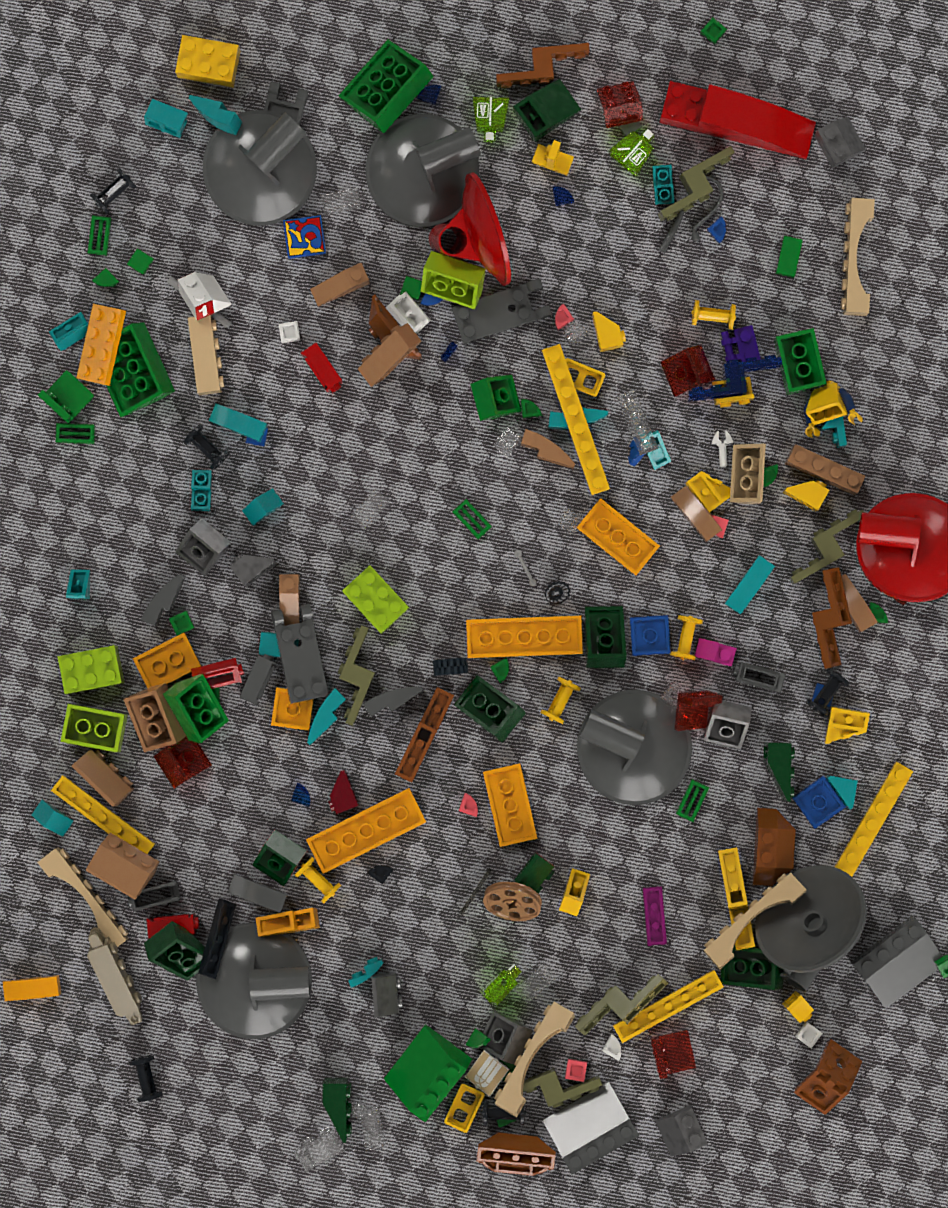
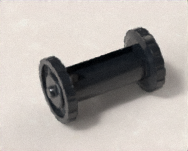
(113, 190)
(206, 446)
(827, 692)
(145, 1078)
(493, 1112)

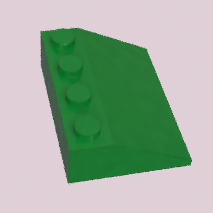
(386, 85)
(137, 372)
(427, 1072)

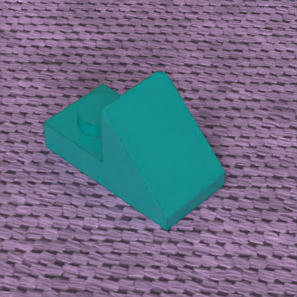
(838, 435)
(659, 456)

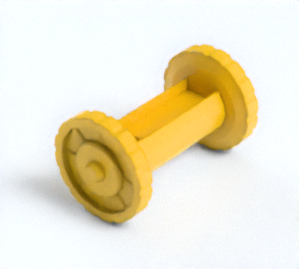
(713, 314)
(686, 637)
(560, 700)
(318, 880)

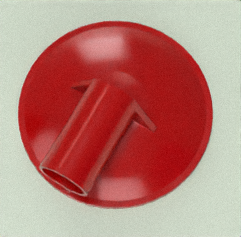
(476, 232)
(906, 547)

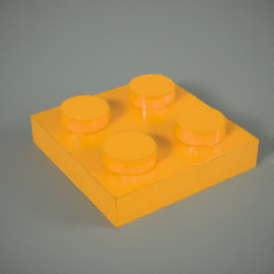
(291, 715)

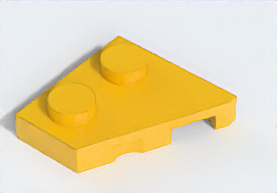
(708, 490)
(845, 723)

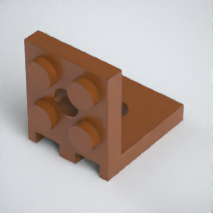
(829, 1078)

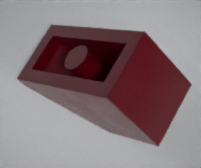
(342, 795)

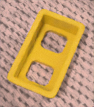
(583, 372)
(470, 1109)

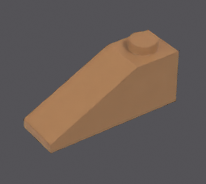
(340, 284)
(289, 598)

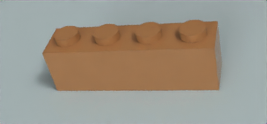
(389, 354)
(825, 469)

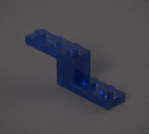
(734, 378)

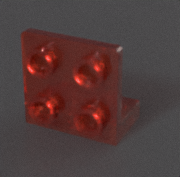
(620, 104)
(693, 709)
(672, 1053)

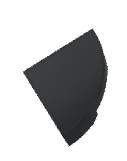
(380, 872)

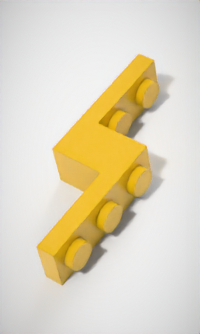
(736, 894)

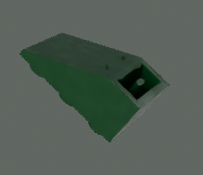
(546, 109)
(778, 763)
(335, 1100)

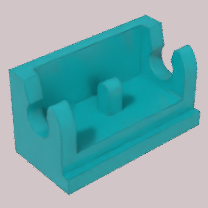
(165, 118)

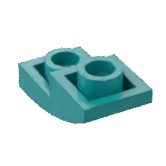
(663, 184)
(201, 490)
(370, 968)

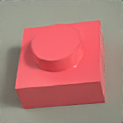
(576, 1070)

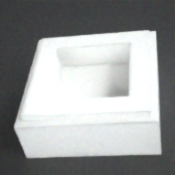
(289, 332)
(808, 1034)

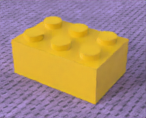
(207, 61)

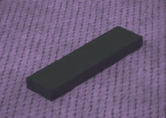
(217, 939)

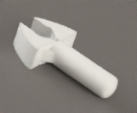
(722, 447)

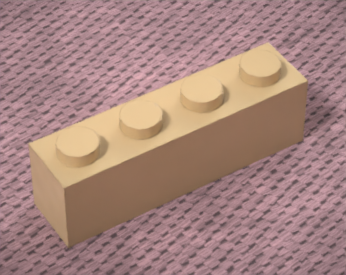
(204, 354)

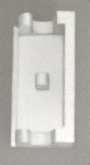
(406, 310)

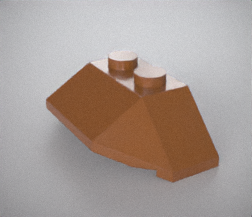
(382, 323)
(772, 847)
(516, 1154)

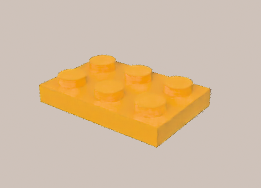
(167, 661)

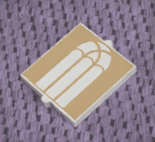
(487, 1073)

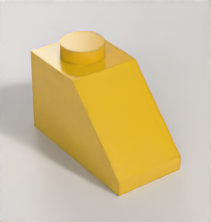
(607, 333)
(809, 493)
(574, 892)
(798, 1007)

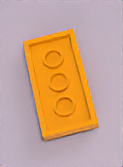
(101, 344)
(618, 537)
(510, 805)

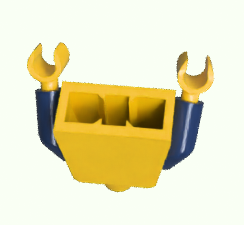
(828, 404)

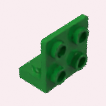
(67, 396)

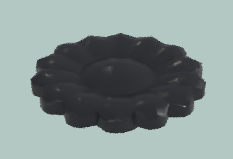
(557, 592)

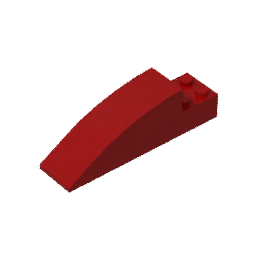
(737, 118)

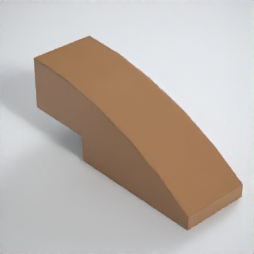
(547, 449)
(696, 513)
(859, 610)

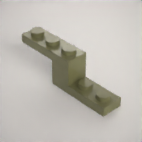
(696, 184)
(826, 546)
(356, 675)
(621, 1004)
(553, 1090)

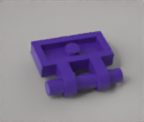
(745, 342)

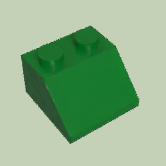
(495, 397)

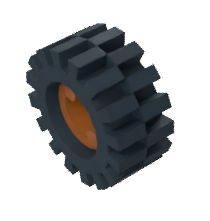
(450, 666)

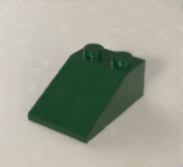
(605, 637)
(490, 708)
(175, 950)
(751, 970)

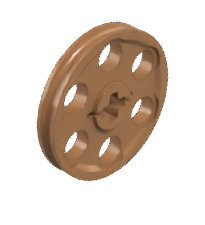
(509, 905)

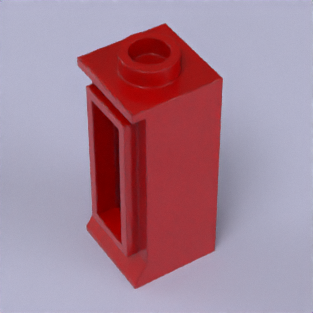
(322, 368)
(218, 669)
(189, 922)

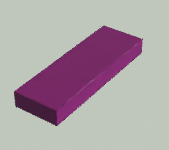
(654, 916)

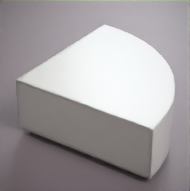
(612, 1047)

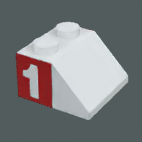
(202, 294)

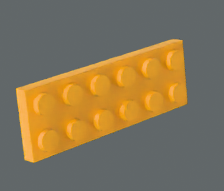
(524, 636)
(366, 830)

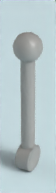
(518, 554)

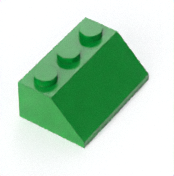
(800, 361)
(196, 708)

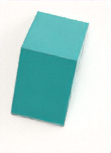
(262, 506)
(78, 584)
(844, 788)
(52, 818)

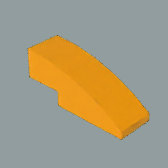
(287, 922)
(32, 988)

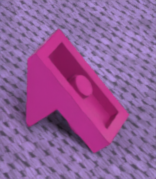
(715, 652)

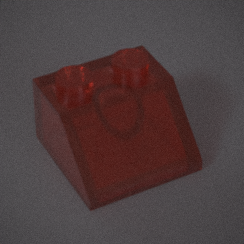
(687, 370)
(182, 761)

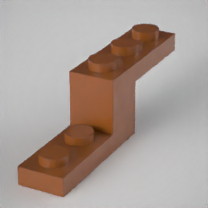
(542, 65)
(834, 617)
(424, 735)

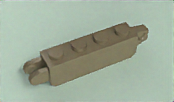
(113, 977)

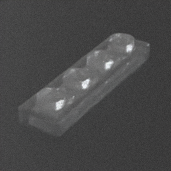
(637, 422)

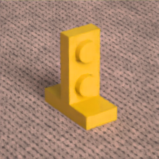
(552, 158)

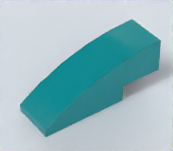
(217, 114)
(558, 421)
(238, 422)
(749, 584)
(325, 715)

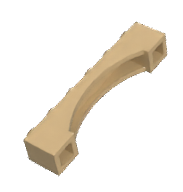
(855, 298)
(58, 865)
(786, 891)
(556, 1020)

